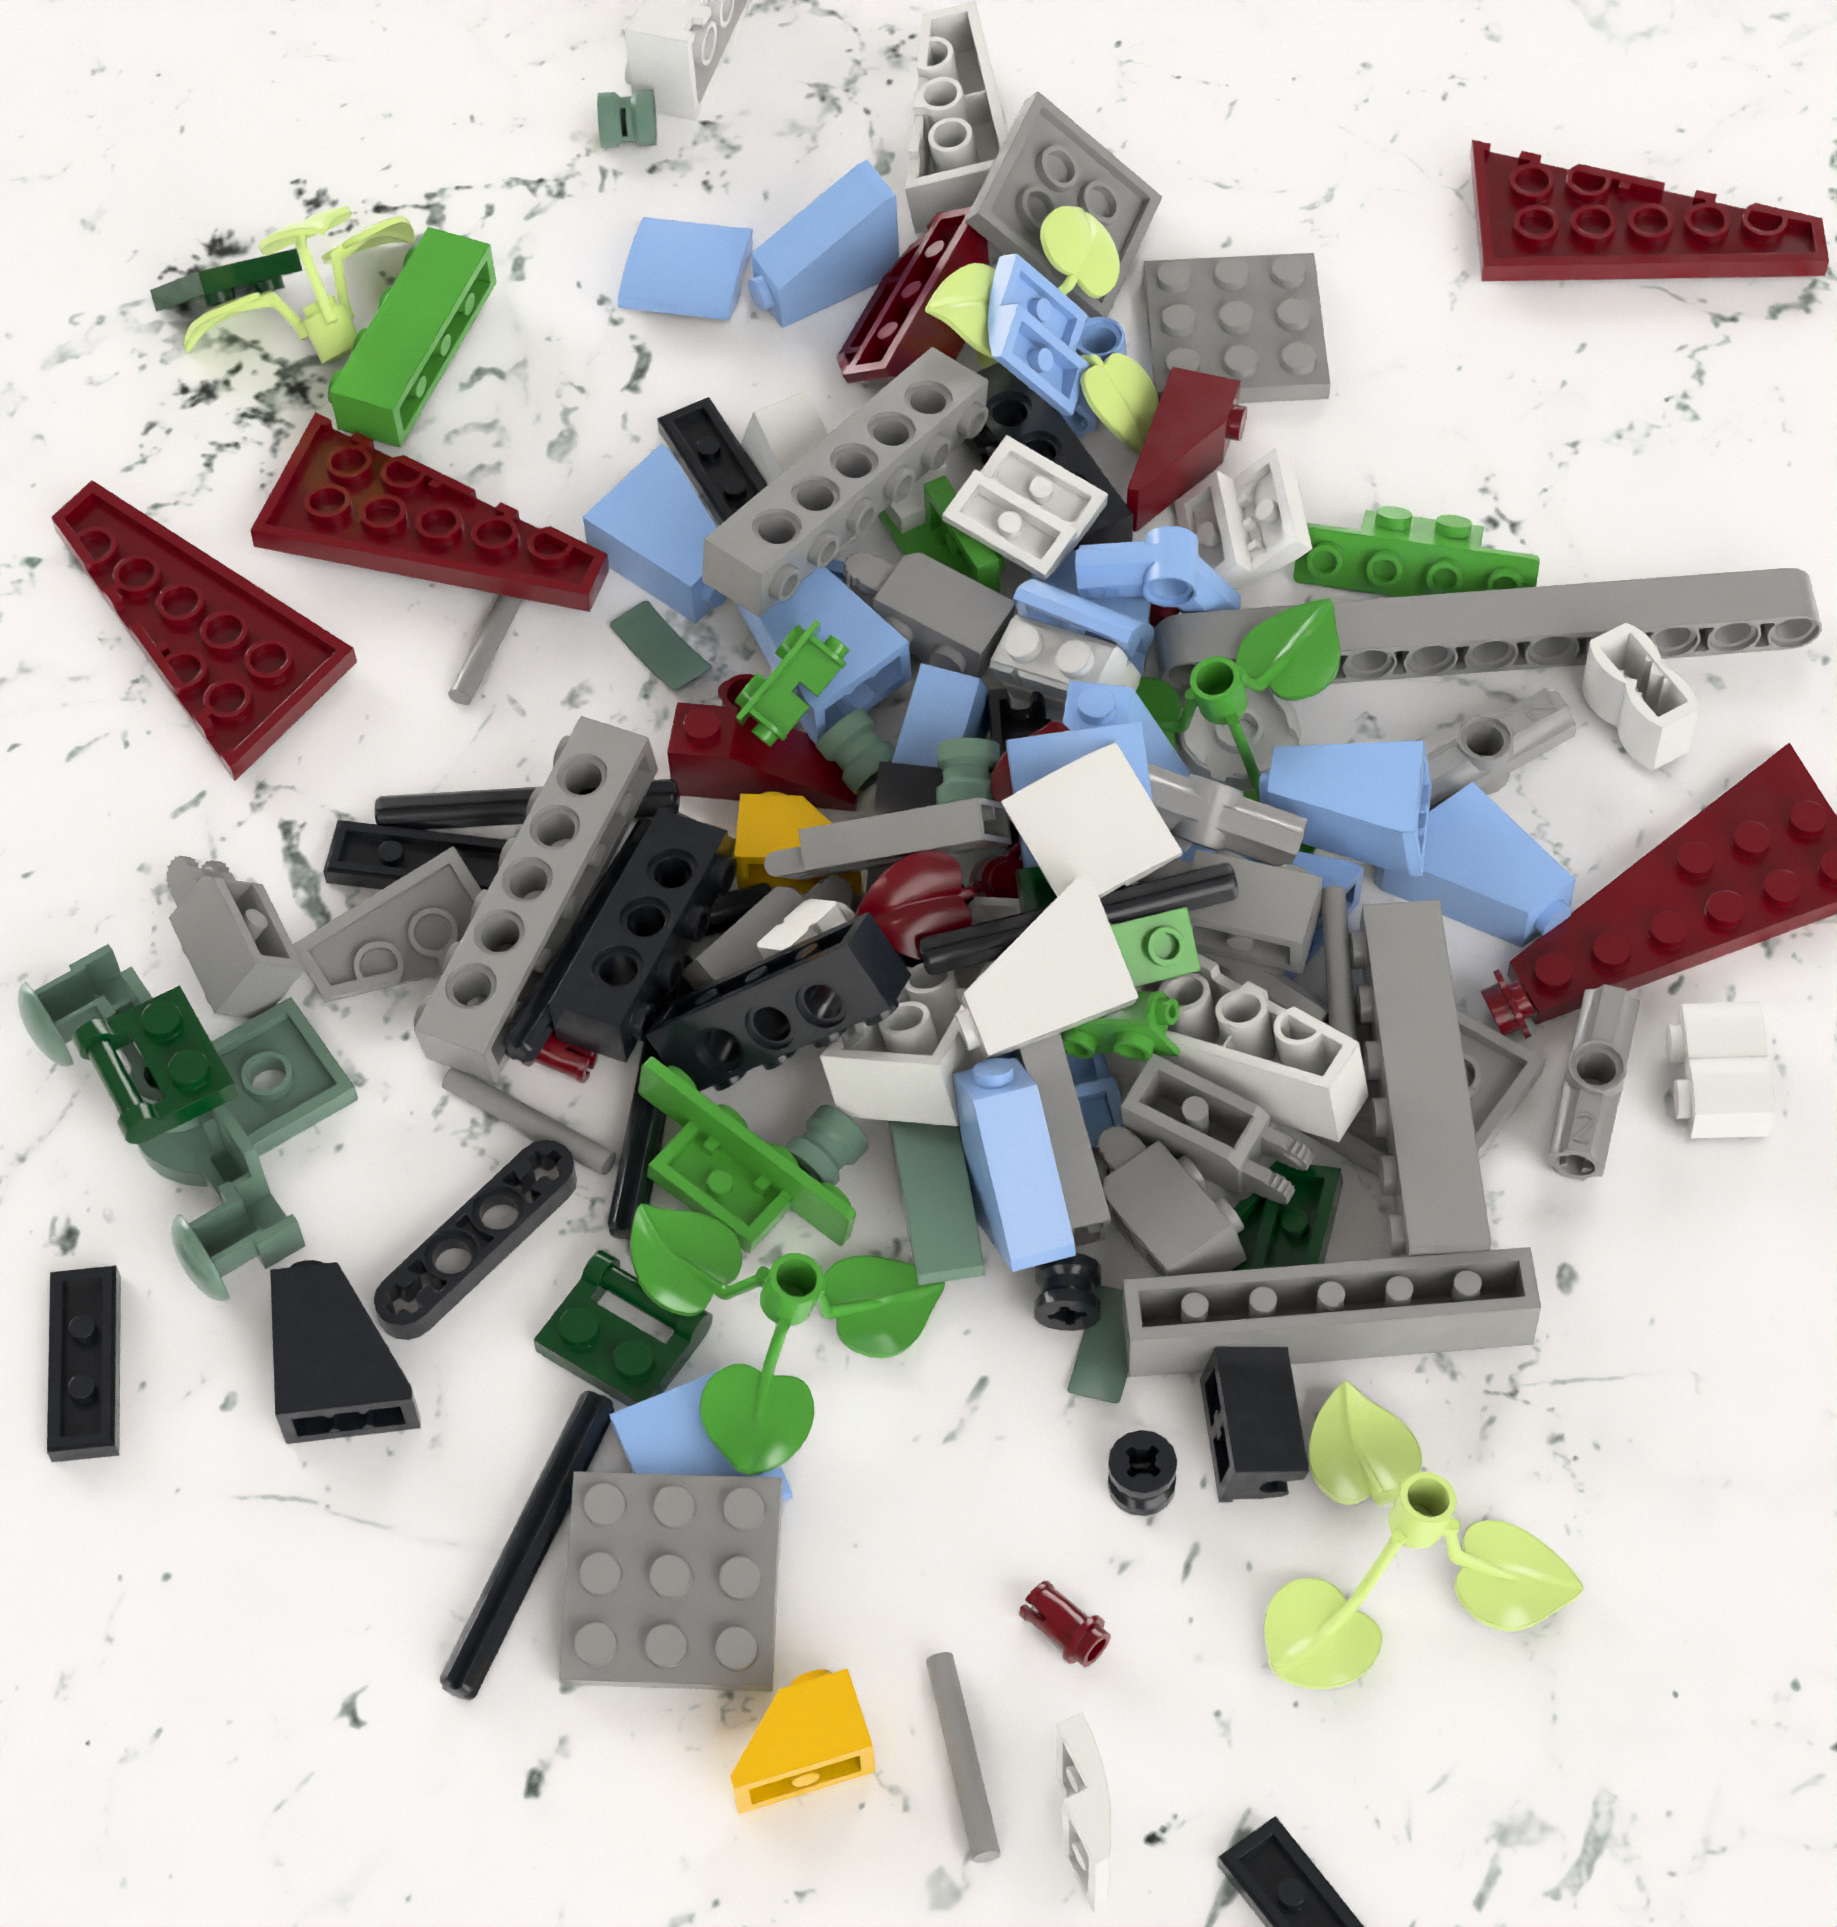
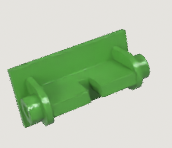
(804, 662)
(1157, 946)
(1130, 1032)

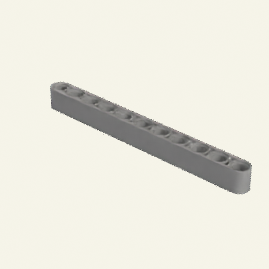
(1524, 625)

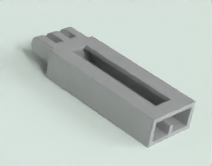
(889, 837)
(1069, 1138)

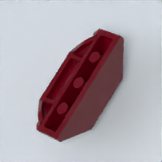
(894, 322)

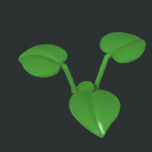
(1289, 652)
(753, 1414)

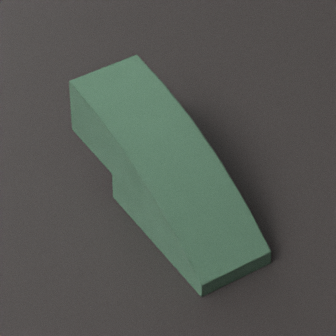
(936, 1201)

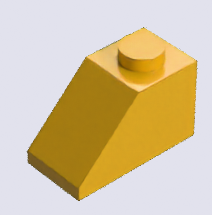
(771, 824)
(804, 1742)

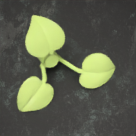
(1085, 252)
(327, 322)
(1363, 1451)

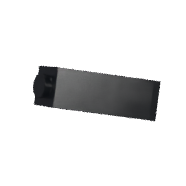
(331, 1360)

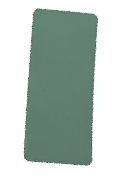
(659, 646)
(1102, 1358)

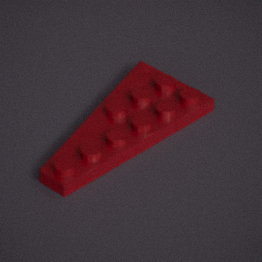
(1615, 225)
(408, 520)
(214, 638)
(1720, 883)

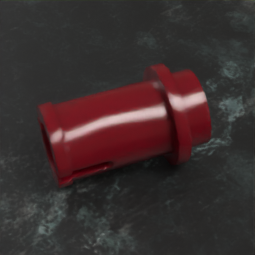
(566, 1059)
(1065, 1624)

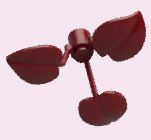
(924, 889)

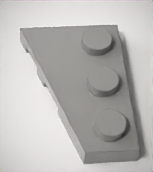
(394, 933)

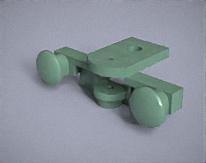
(224, 1143)

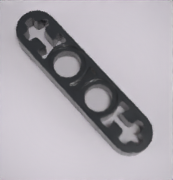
(467, 1232)

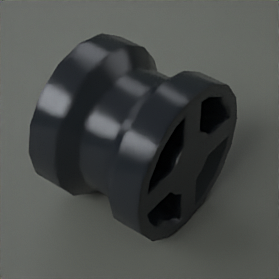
(1068, 1293)
(1142, 1489)

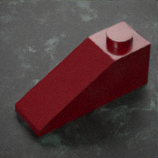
(1185, 440)
(722, 759)

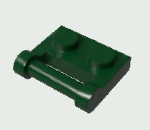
(175, 1055)
(610, 1349)

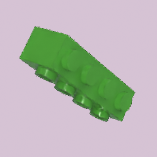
(412, 336)

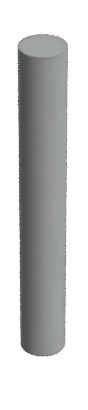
(484, 649)
(1338, 960)
(528, 1119)
(963, 1757)

